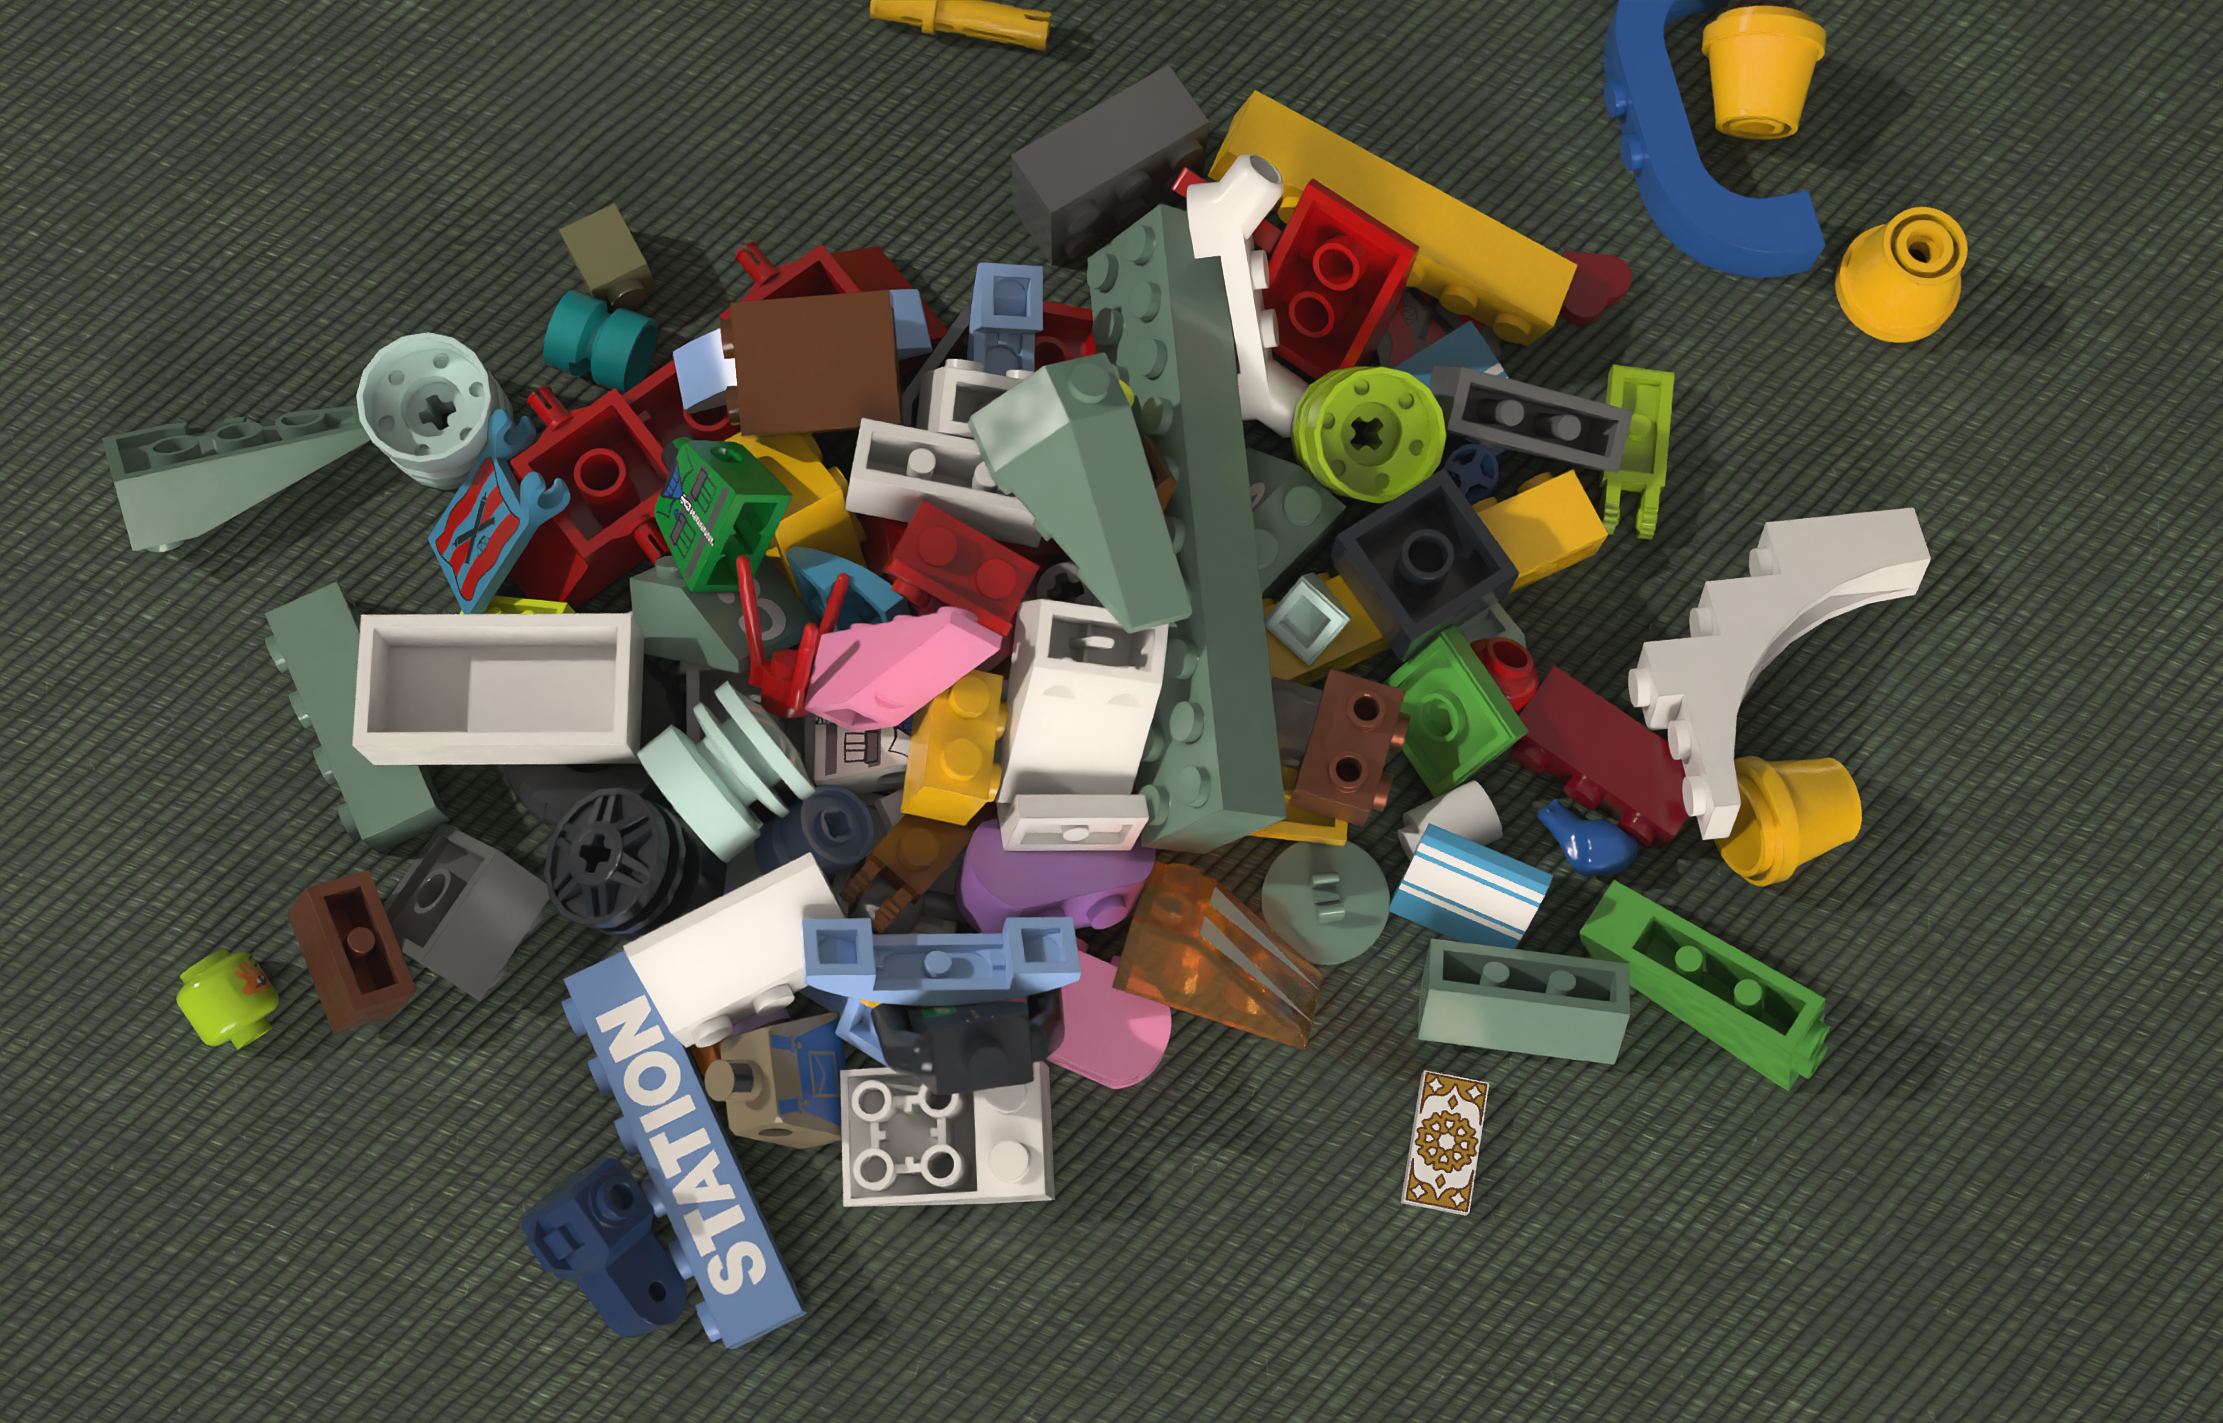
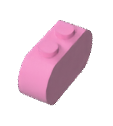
(1107, 1030)

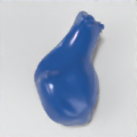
(1589, 845)

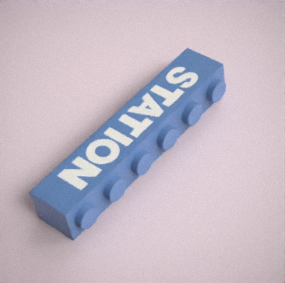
(687, 1154)

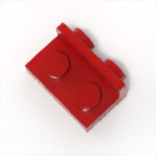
(958, 569)

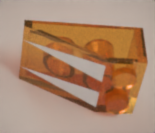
(1216, 959)

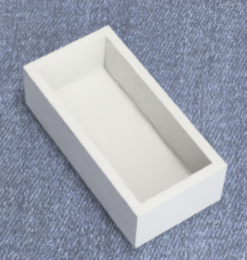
(499, 689)

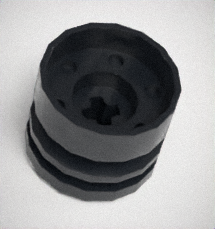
(629, 865)

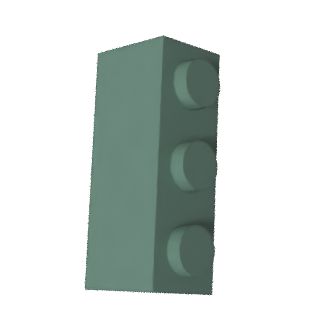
(1524, 1001)

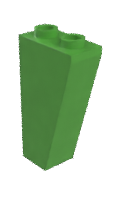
(1711, 985)

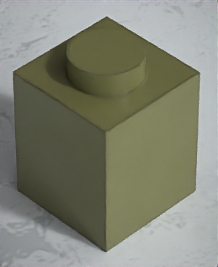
(608, 258)

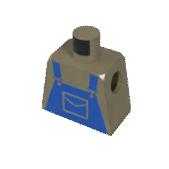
(782, 1082)

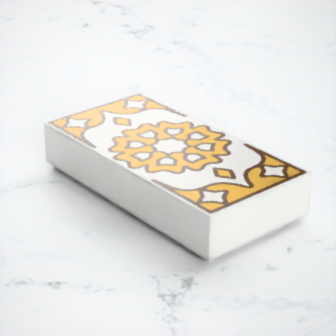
(1445, 1143)

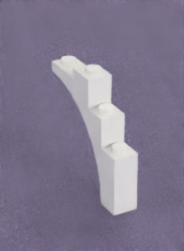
(1797, 581)

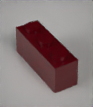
(1603, 759)

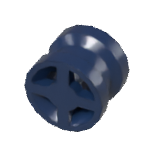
(1477, 470)

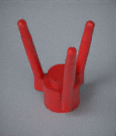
(789, 672)

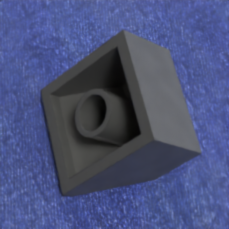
(464, 909)

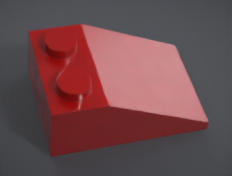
(1335, 282)

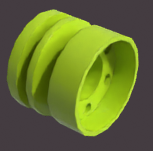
(1402, 432)

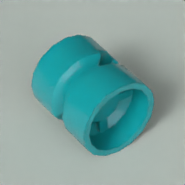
(609, 345)

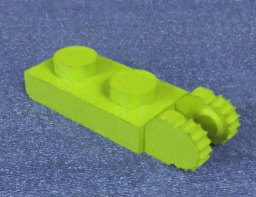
(1646, 447)

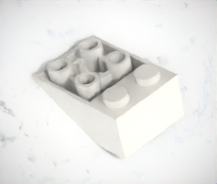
(1078, 701)
(944, 1149)

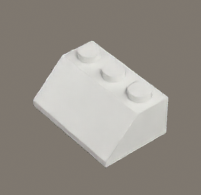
(734, 953)

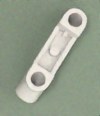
(1222, 225)

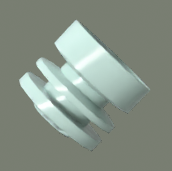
(410, 390)
(726, 771)

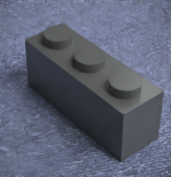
(1530, 418)

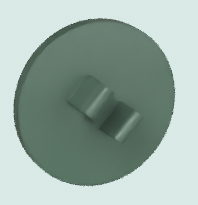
(1326, 901)

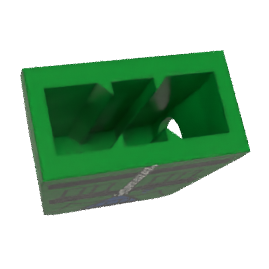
(716, 509)

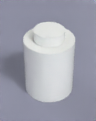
(1461, 811)

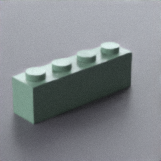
(320, 648)

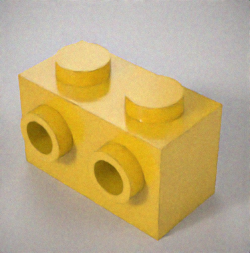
(953, 750)

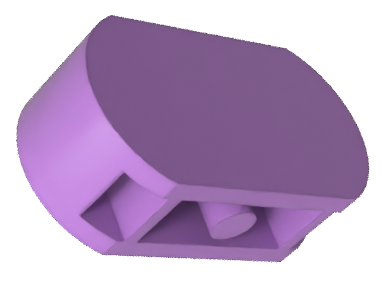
(1084, 885)

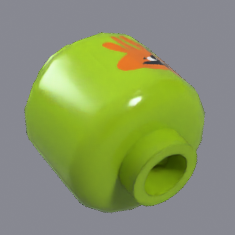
(227, 998)

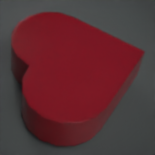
(1597, 283)

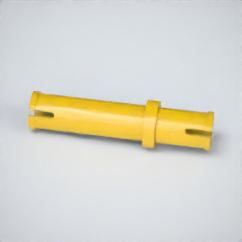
(970, 18)

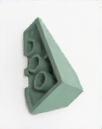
(1081, 470)
(189, 483)

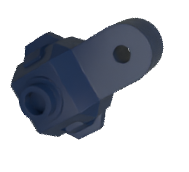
(600, 1236)

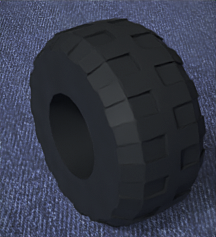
(554, 789)

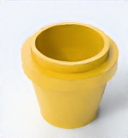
(1761, 69)
(1903, 275)
(1789, 816)

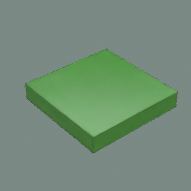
(1455, 711)

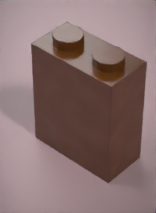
(812, 364)

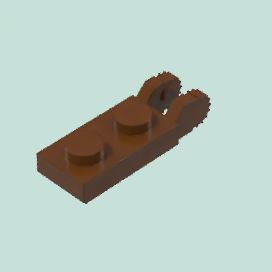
(912, 860)

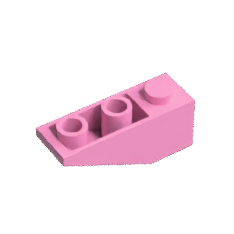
(893, 668)

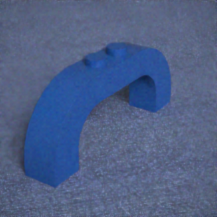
(1656, 142)

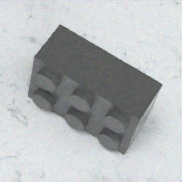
(1108, 165)

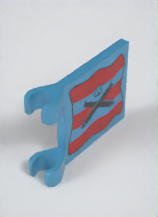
(493, 516)

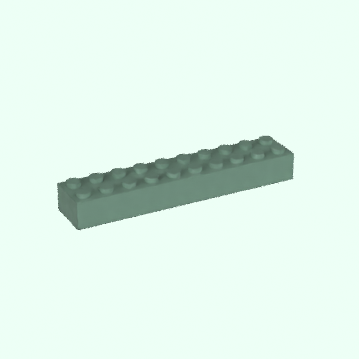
(1213, 734)

